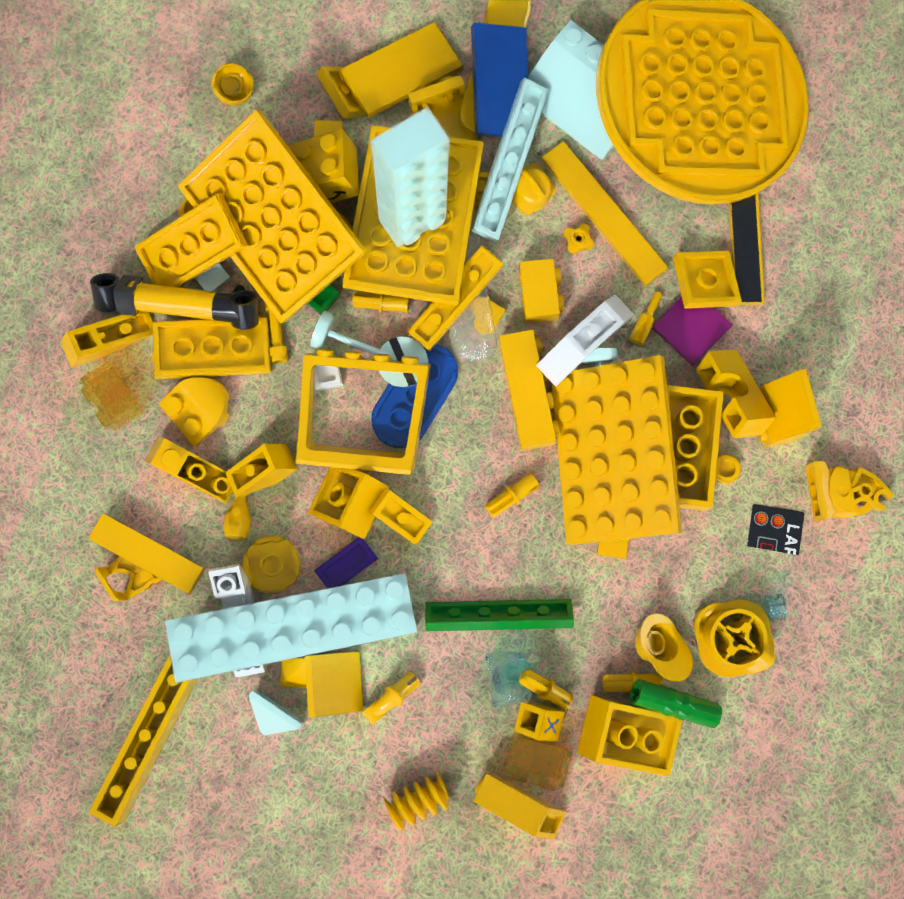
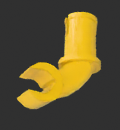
(392, 697)

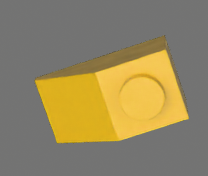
(261, 469)

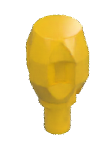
(237, 520)

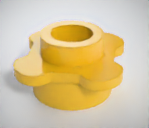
(577, 246)

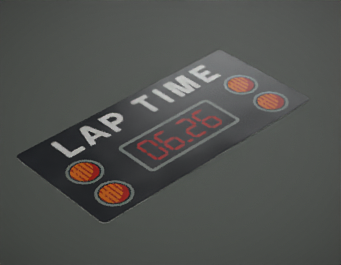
(775, 529)

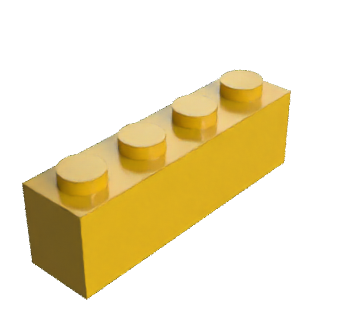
(527, 390)

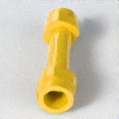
(278, 352)

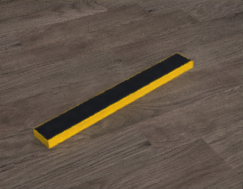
(747, 249)

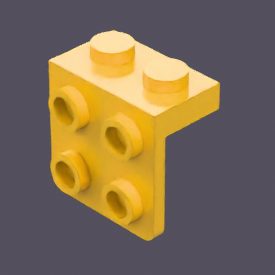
(444, 103)

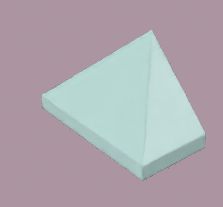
(271, 716)

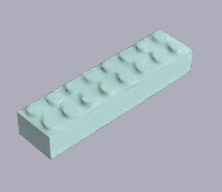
(289, 627)

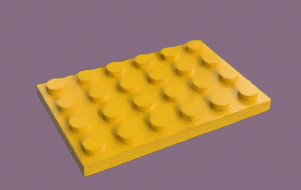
(288, 222)
(435, 262)
(616, 452)

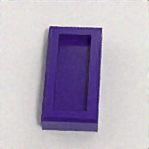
(346, 564)

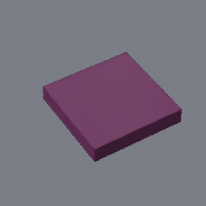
(691, 330)

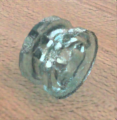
(775, 607)

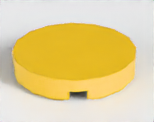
(280, 568)

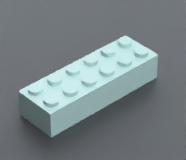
(411, 177)

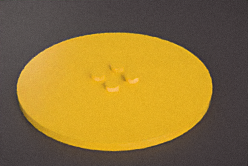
(702, 98)

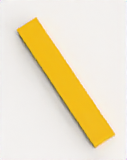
(604, 214)

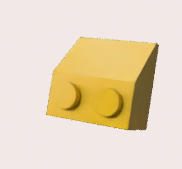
(347, 499)

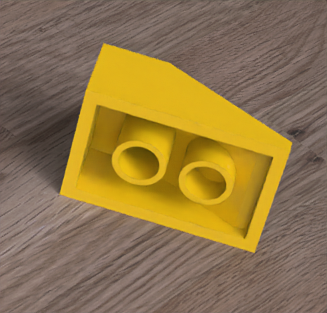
(793, 407)
(629, 736)

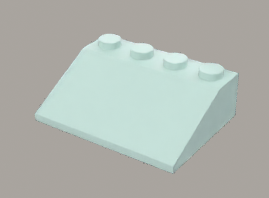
(570, 75)

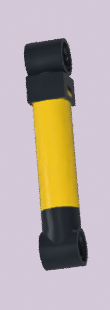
(132, 295)

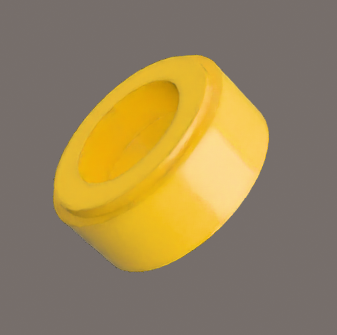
(727, 469)

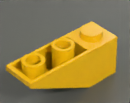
(190, 469)

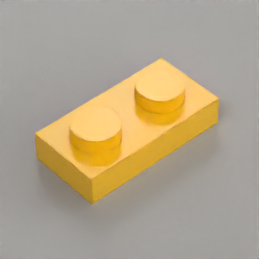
(339, 92)
(400, 516)

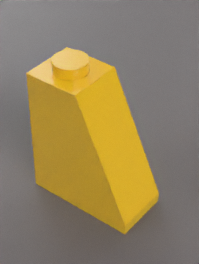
(519, 807)

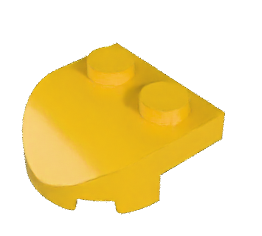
(197, 407)

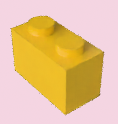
(539, 290)

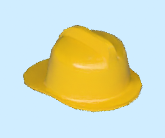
(533, 189)
(663, 646)

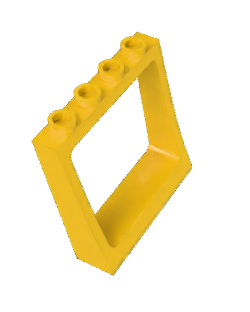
(357, 458)

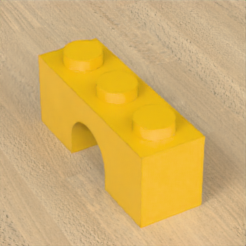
(748, 411)

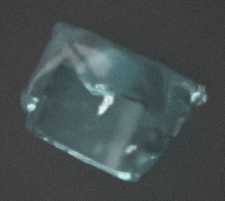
(504, 675)

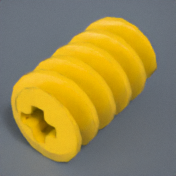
(418, 802)

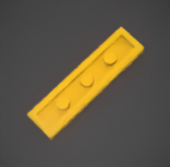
(439, 316)
(146, 553)

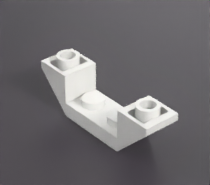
(584, 339)
(234, 589)

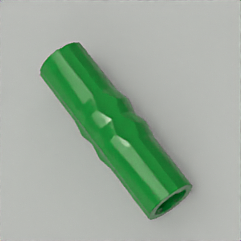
(675, 703)

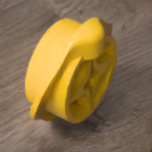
(708, 622)

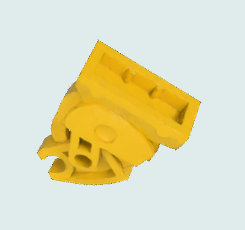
(838, 490)

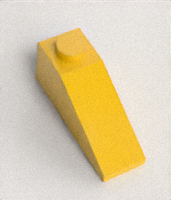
(105, 337)

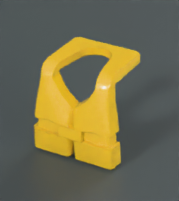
(139, 579)

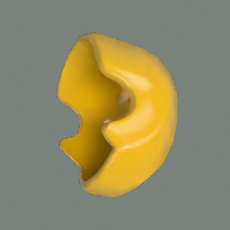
(229, 79)

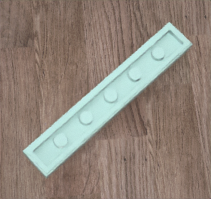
(509, 160)

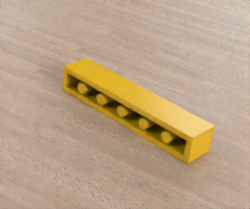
(141, 747)

